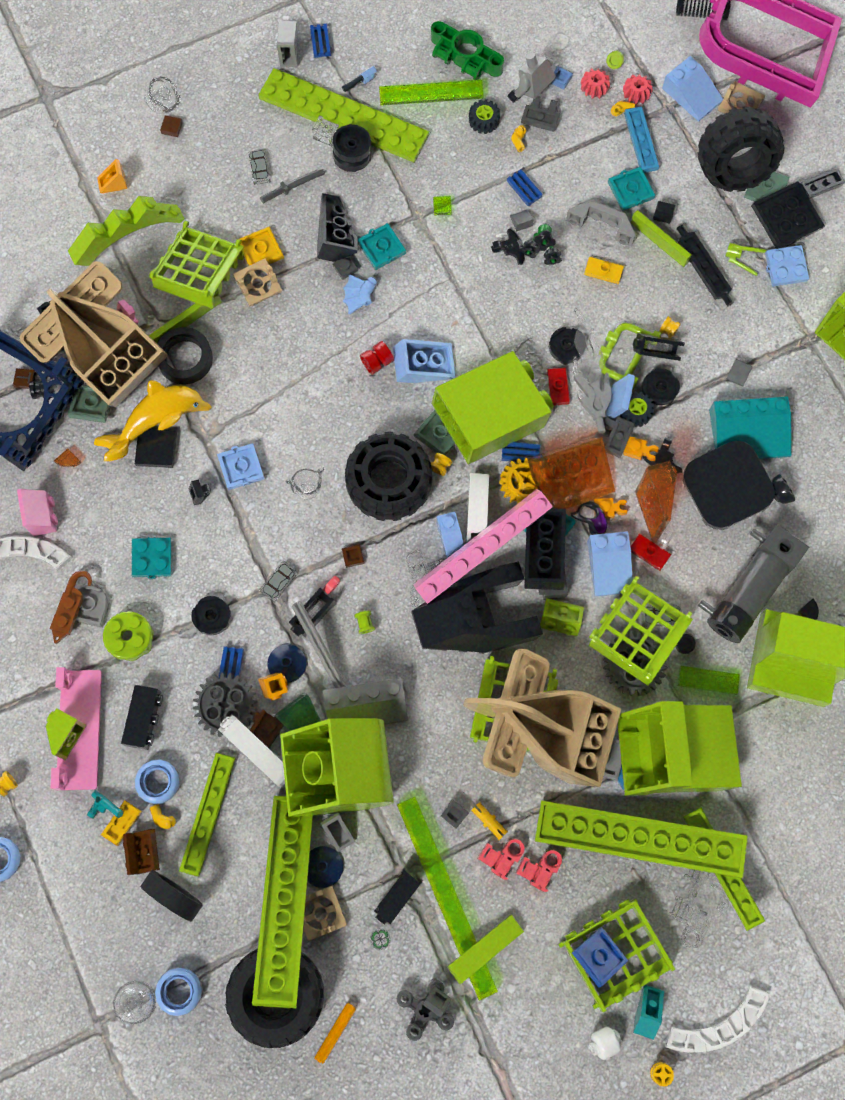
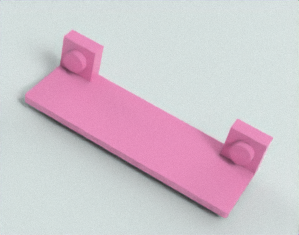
(81, 700)

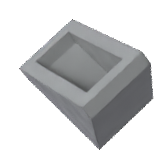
(337, 832)

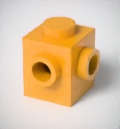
(273, 686)

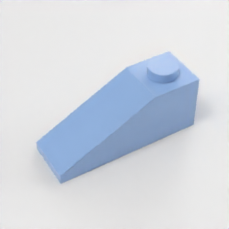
(449, 533)

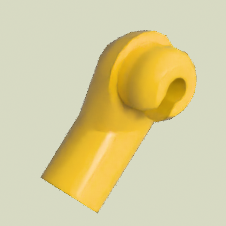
(620, 107)

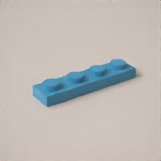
(641, 139)

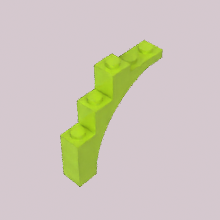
(119, 223)

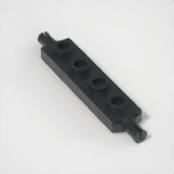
(705, 266)

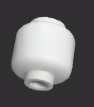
(605, 1043)

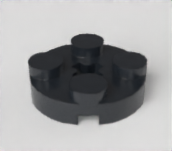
(556, 345)
(667, 380)
(202, 609)

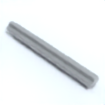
(318, 645)

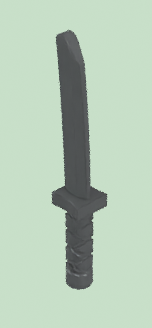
(284, 188)

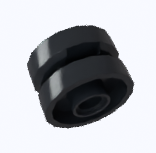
(351, 148)

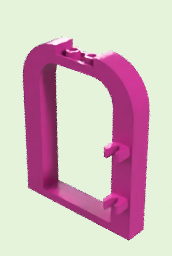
(762, 70)

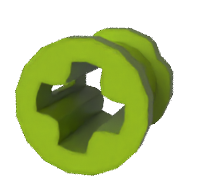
(364, 622)

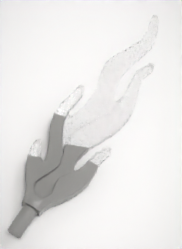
(588, 379)

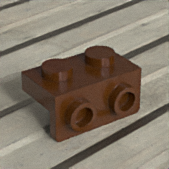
(141, 852)

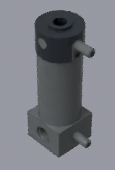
(755, 586)

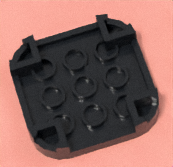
(728, 485)

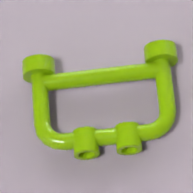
(612, 338)

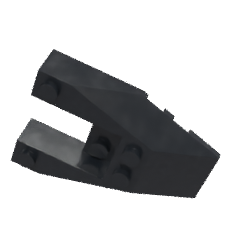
(463, 620)

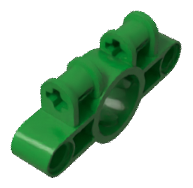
(483, 60)

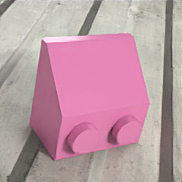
(37, 511)

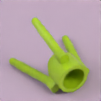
(734, 251)

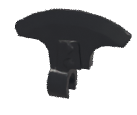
(510, 246)
(664, 455)

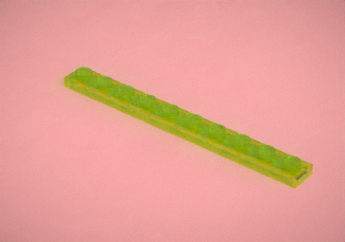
(444, 891)

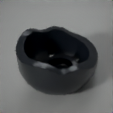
(783, 493)

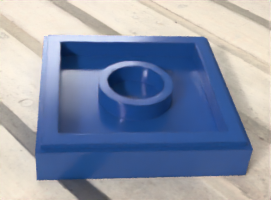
(600, 957)

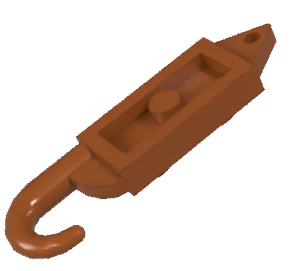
(68, 607)

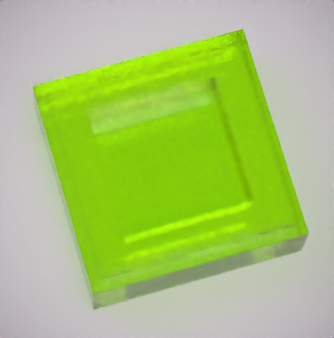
(442, 205)

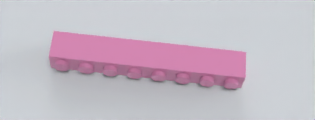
(482, 545)

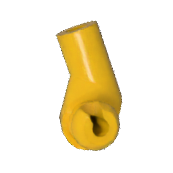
(517, 137)
(161, 820)

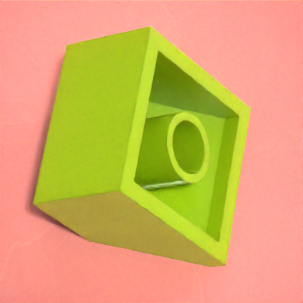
(63, 733)

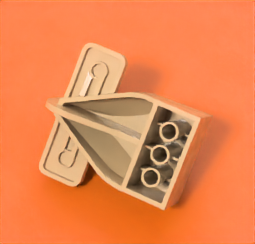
(98, 341)
(562, 728)

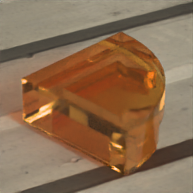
(67, 459)

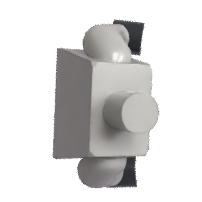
(534, 77)

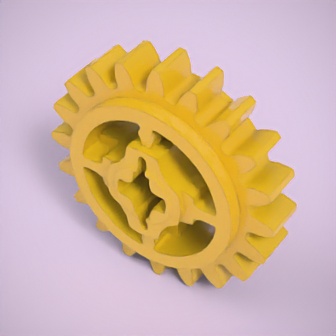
(521, 474)

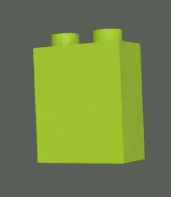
(492, 406)

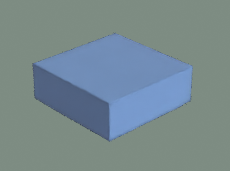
(562, 77)

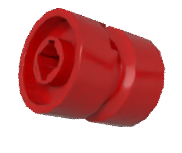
(378, 356)

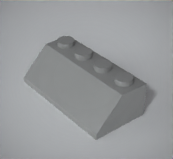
(371, 700)

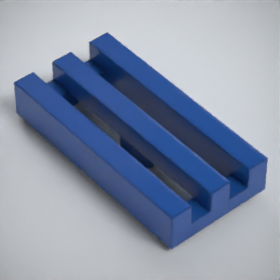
(318, 29)
(529, 183)
(519, 452)
(240, 651)

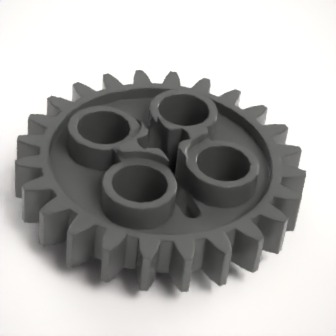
(619, 675)
(207, 701)

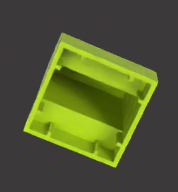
(797, 658)
(678, 749)

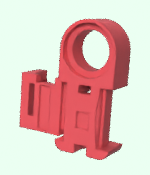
(501, 862)
(542, 874)

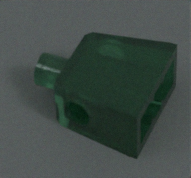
(298, 713)

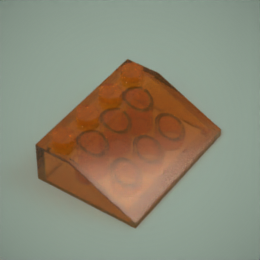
(573, 473)
(656, 497)

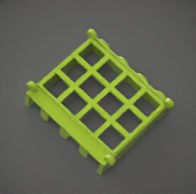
(212, 245)
(666, 645)
(486, 688)
(632, 983)

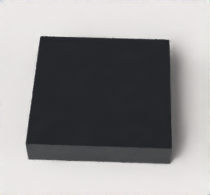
(156, 448)

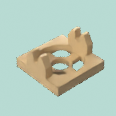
(737, 87)
(264, 266)
(339, 921)

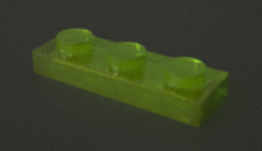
(708, 680)

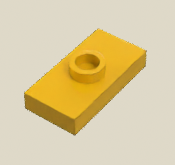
(603, 270)
(119, 826)

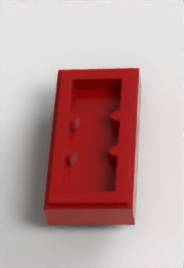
(558, 386)
(649, 552)

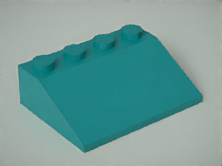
(758, 422)

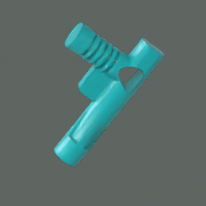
(103, 805)

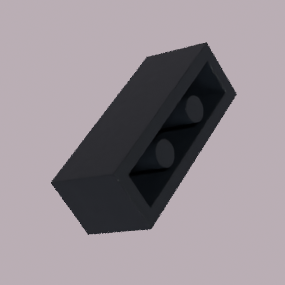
(142, 717)

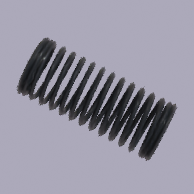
(680, 7)

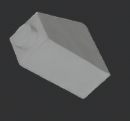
(287, 43)

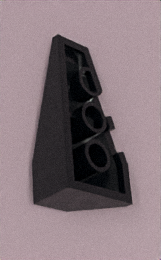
(334, 231)

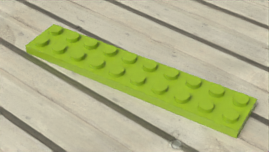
(314, 101)
(642, 839)
(282, 909)

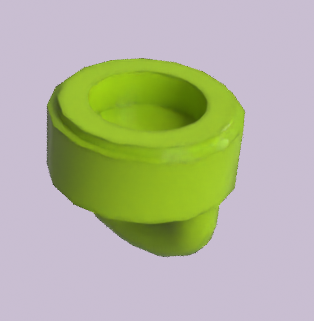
(615, 59)

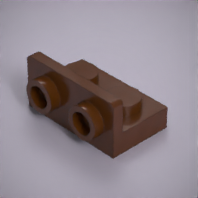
(266, 728)

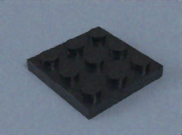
(787, 216)

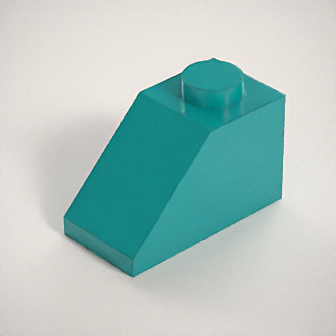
(649, 1012)

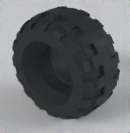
(733, 133)
(394, 502)
(273, 1030)

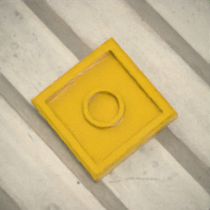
(261, 246)

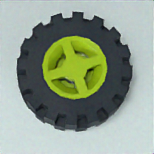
(488, 111)
(643, 406)

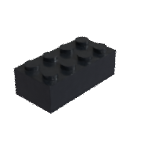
(546, 551)

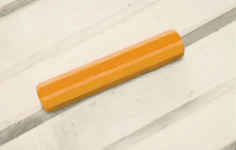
(335, 1033)

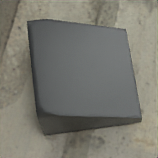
(522, 220)
(739, 372)

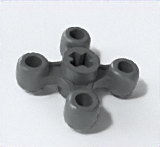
(420, 1019)

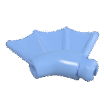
(358, 292)

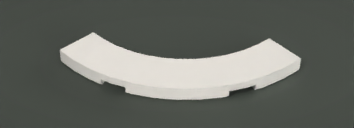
(34, 548)
(724, 1032)

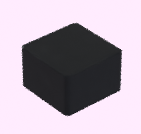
(664, 212)

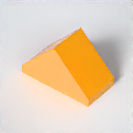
(112, 178)

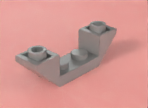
(597, 211)

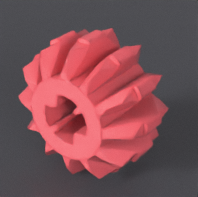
(595, 83)
(637, 89)

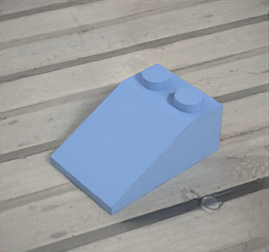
(692, 88)
(423, 361)
(610, 562)

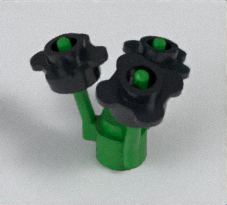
(544, 240)

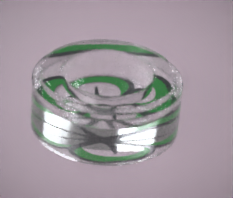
(665, 539)
(380, 939)

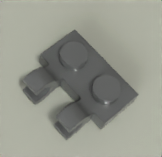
(540, 117)
(618, 436)

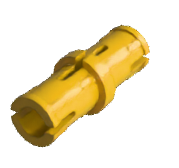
(489, 821)

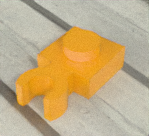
(638, 448)
(610, 508)

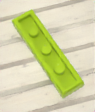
(660, 238)
(485, 949)

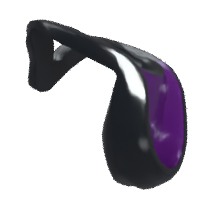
(596, 525)

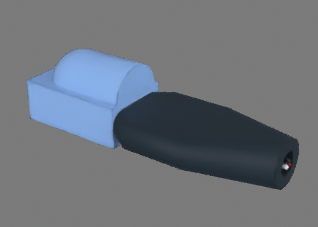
(365, 77)

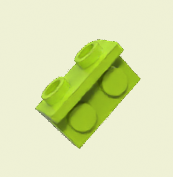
(562, 617)

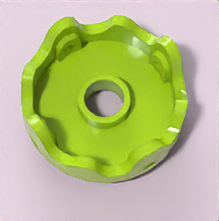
(131, 649)

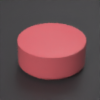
(331, 585)

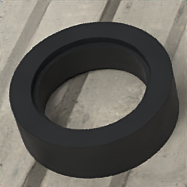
(198, 371)
(171, 895)

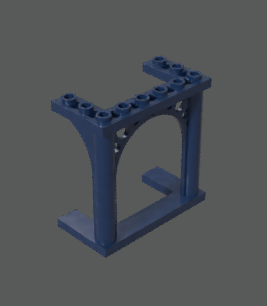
(65, 376)

